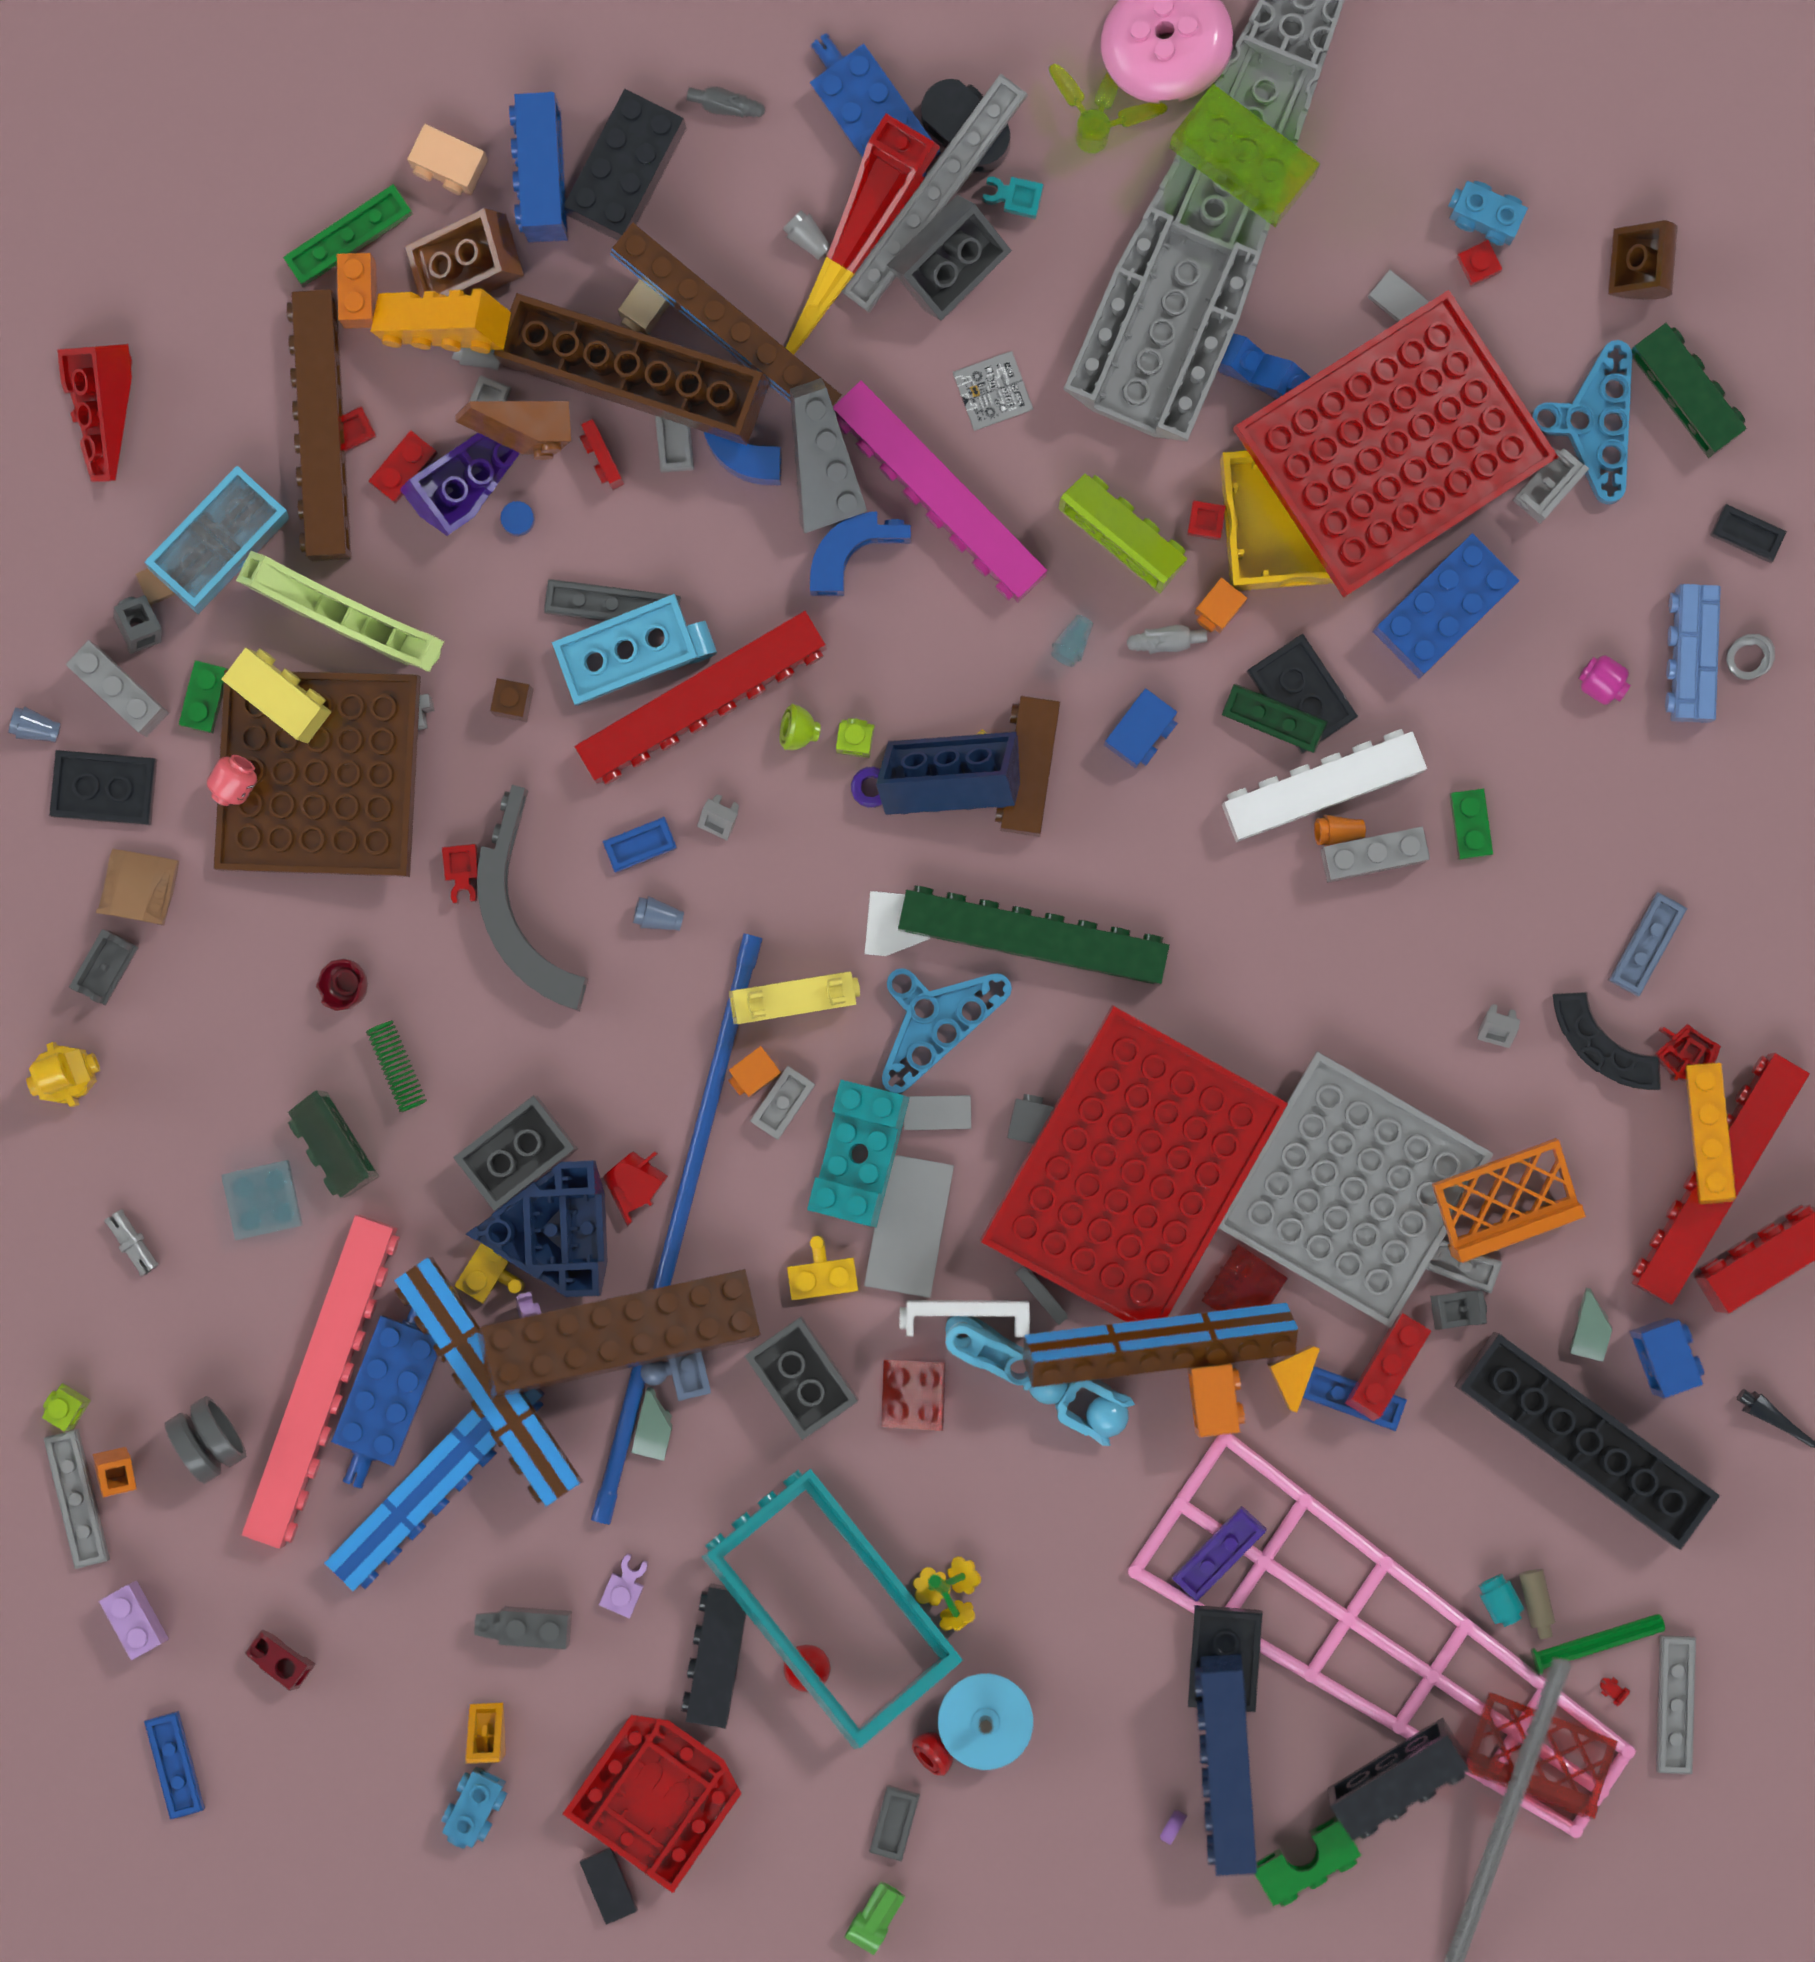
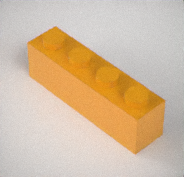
(1710, 1133)

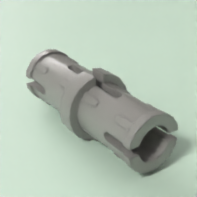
(131, 1242)

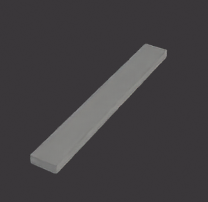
(937, 188)

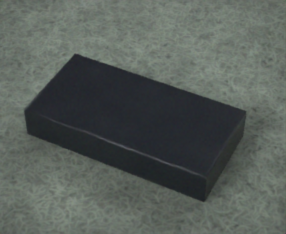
(1748, 533)
(608, 1885)

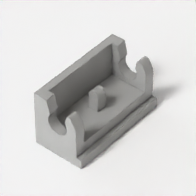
(1550, 485)

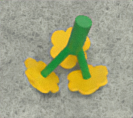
(934, 1586)

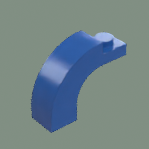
(750, 462)
(843, 541)

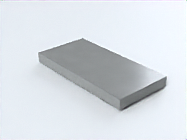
(910, 1227)

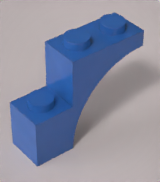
(1260, 370)

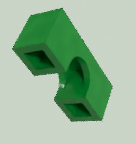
(1333, 1852)

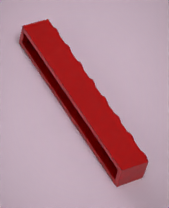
(700, 698)
(1693, 1224)

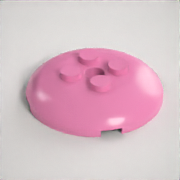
(1171, 66)

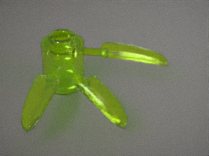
(1094, 124)

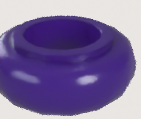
(858, 795)

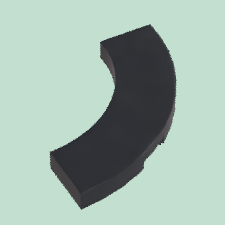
(1598, 1049)

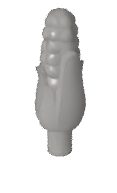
(1166, 639)

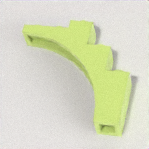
(340, 613)

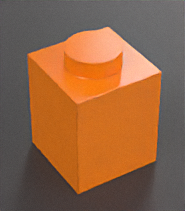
(1219, 606)
(753, 1073)
(114, 1471)

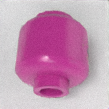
(1604, 680)

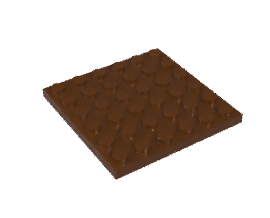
(329, 802)

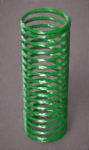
(403, 1103)

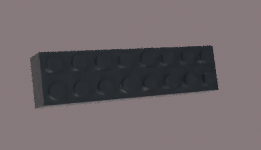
(1587, 1440)

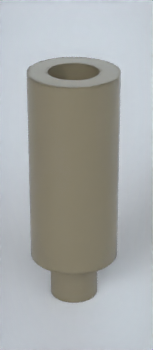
(1537, 1601)

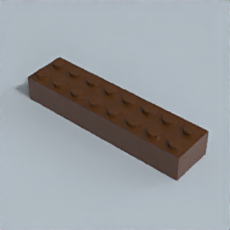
(633, 369)
(618, 1333)

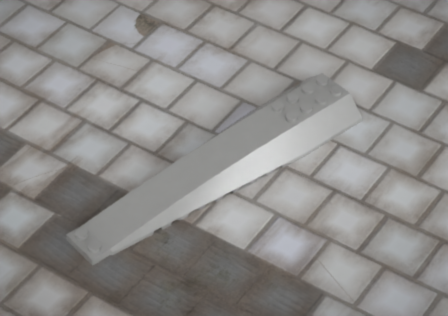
(1198, 245)

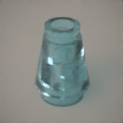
(1072, 642)

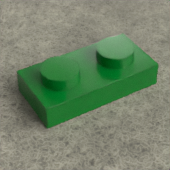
(203, 697)
(1471, 824)

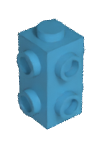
(1487, 212)
(468, 1818)

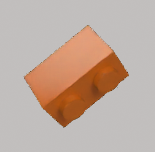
(356, 289)

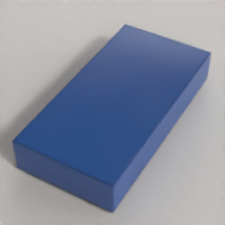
(639, 844)

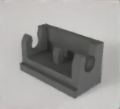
(104, 967)

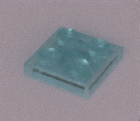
(262, 1200)

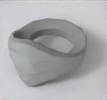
(1750, 640)

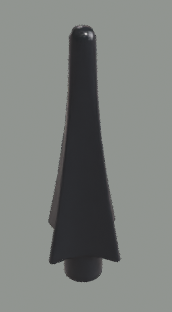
(1762, 1408)

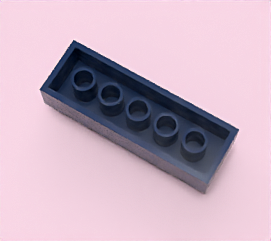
(1228, 1770)

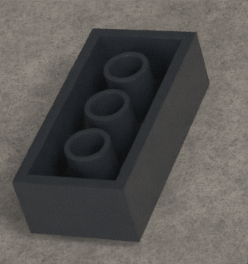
(625, 165)
(1398, 1780)

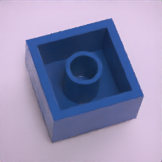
(1667, 1357)

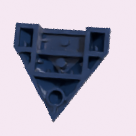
(555, 1230)

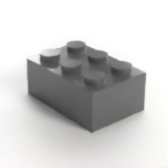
(949, 257)
(515, 1152)
(801, 1378)

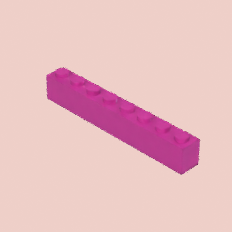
(939, 491)

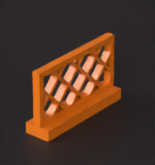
(1516, 1228)

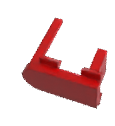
(1610, 1688)

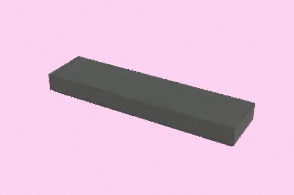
(595, 601)

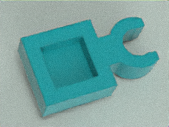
(1020, 197)

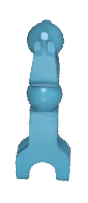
(993, 1352)

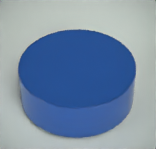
(517, 518)

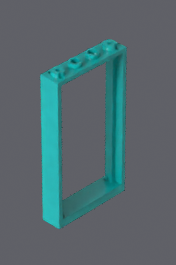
(747, 1524)

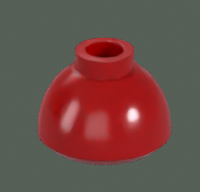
(817, 1661)
(932, 1753)

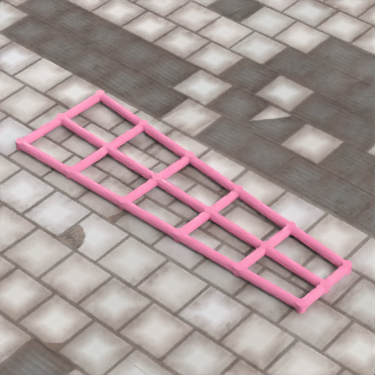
(1348, 1618)

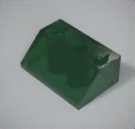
(331, 1144)

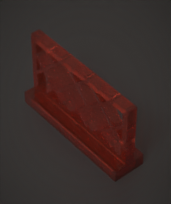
(1539, 1787)

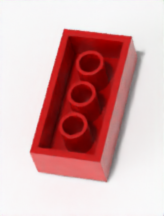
(1761, 1262)

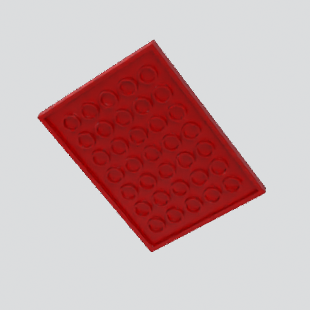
(1395, 443)
(1133, 1170)

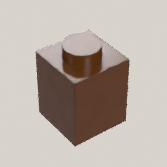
(511, 699)

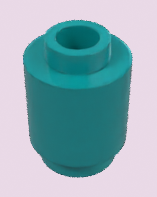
(1501, 1600)

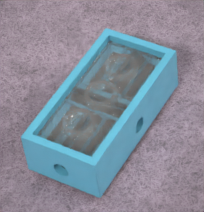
(217, 539)

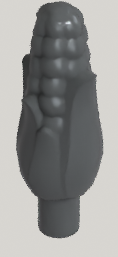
(724, 102)

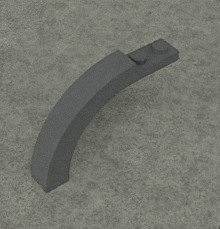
(499, 919)

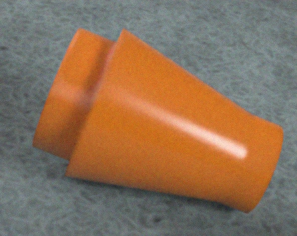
(1337, 830)

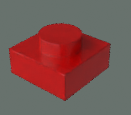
(1479, 262)
(1206, 520)

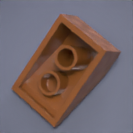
(466, 255)
(524, 426)

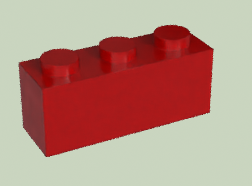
(1388, 1367)

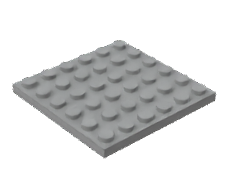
(1351, 1189)

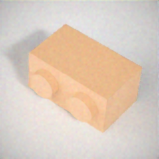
(447, 160)

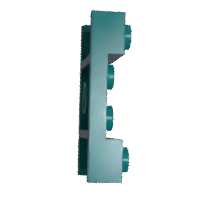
(865, 1118)

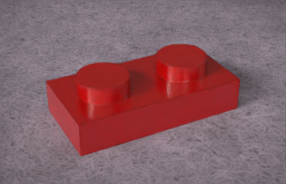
(594, 443)
(403, 463)

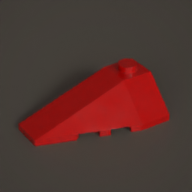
(100, 391)

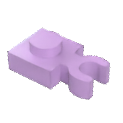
(526, 1306)
(623, 1591)

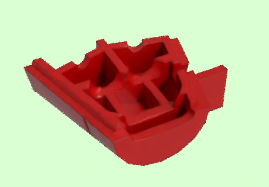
(1686, 1049)
(634, 1183)

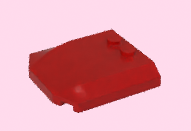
(655, 1798)

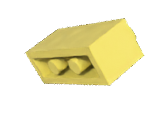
(277, 694)

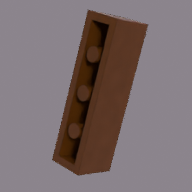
(1036, 732)

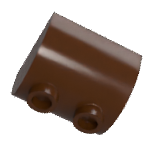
(1643, 261)

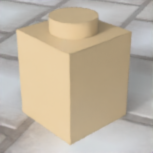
(642, 309)

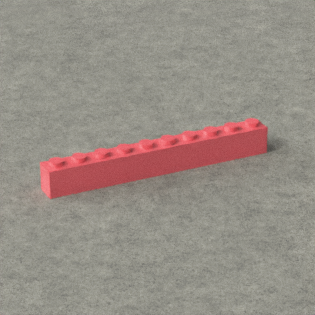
(320, 1381)

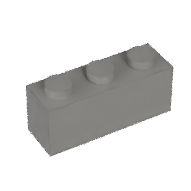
(117, 688)
(1374, 854)

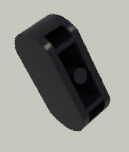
(947, 109)

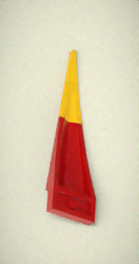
(884, 184)

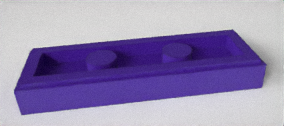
(1219, 1553)

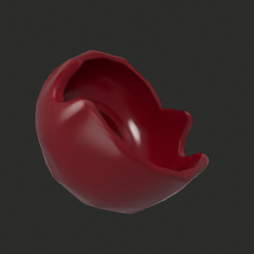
(342, 984)

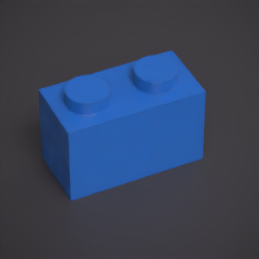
(1141, 729)

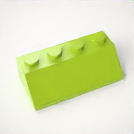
(1122, 532)

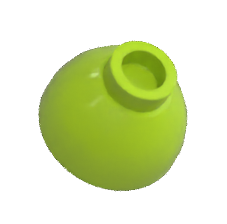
(798, 728)

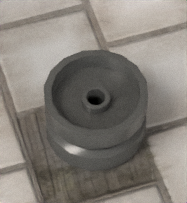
(205, 1439)

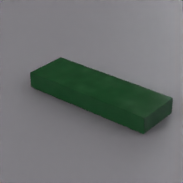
(1274, 718)

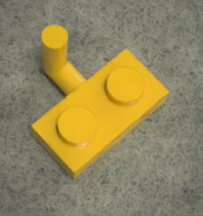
(483, 1274)
(822, 1276)

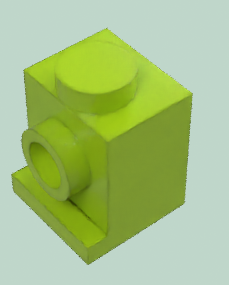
(855, 738)
(64, 1407)

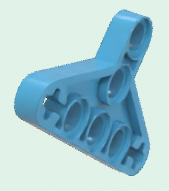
(1596, 404)
(947, 1010)

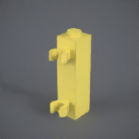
(794, 997)

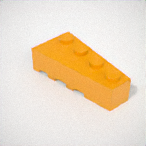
(441, 320)

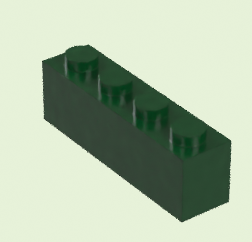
(1688, 389)

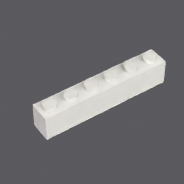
(1323, 786)

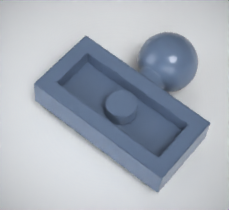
(687, 1373)

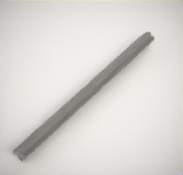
(1508, 1811)

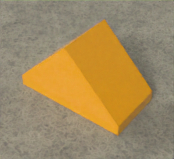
(1293, 1375)
(486, 1733)

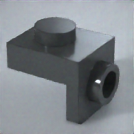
(1459, 1309)

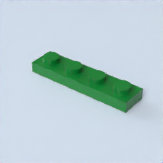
(348, 235)

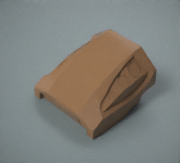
(138, 886)

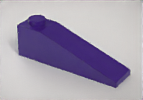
(459, 482)

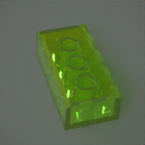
(1244, 155)

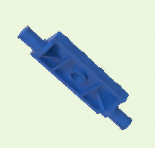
(859, 93)
(385, 1395)

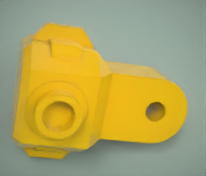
(62, 1074)

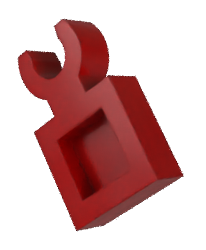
(461, 866)

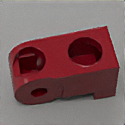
(279, 1660)

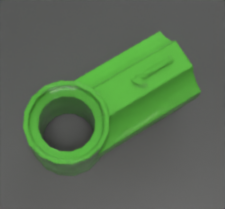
(871, 1924)

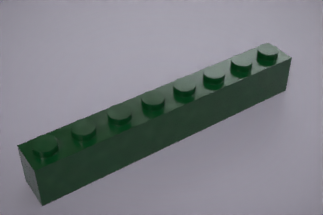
(1034, 937)

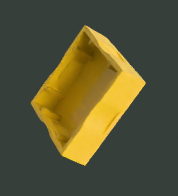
(1260, 534)

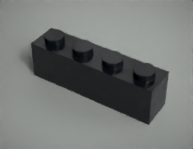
(716, 1659)

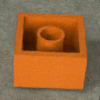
(1215, 1399)

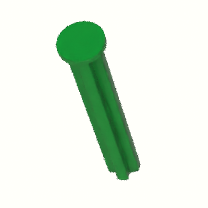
(1598, 1641)

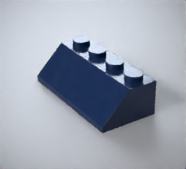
(950, 773)

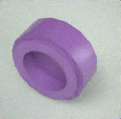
(1173, 1826)

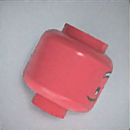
(232, 780)

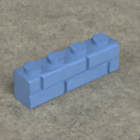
(1694, 653)

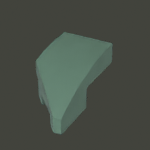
(1592, 1329)
(653, 1428)

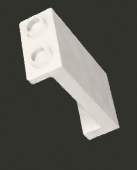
(1015, 1308)

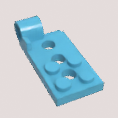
(680, 647)

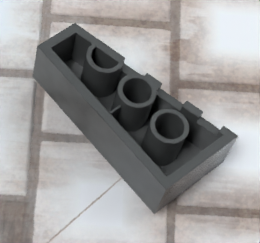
(823, 466)

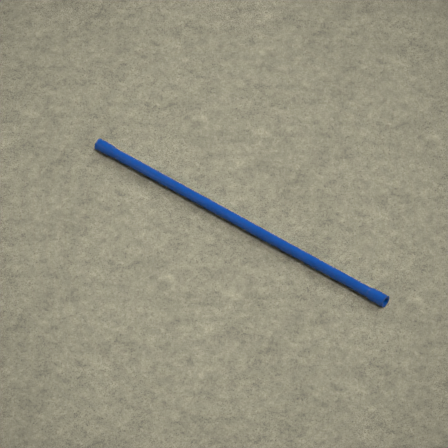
(745, 962)

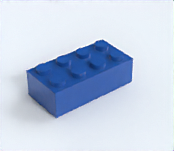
(540, 167)
(1445, 605)

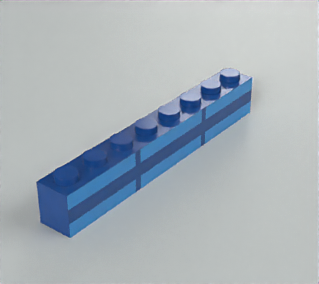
(416, 1498)

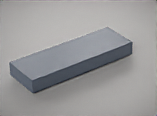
(1647, 944)

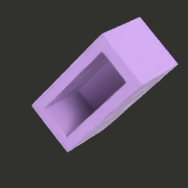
(133, 1620)

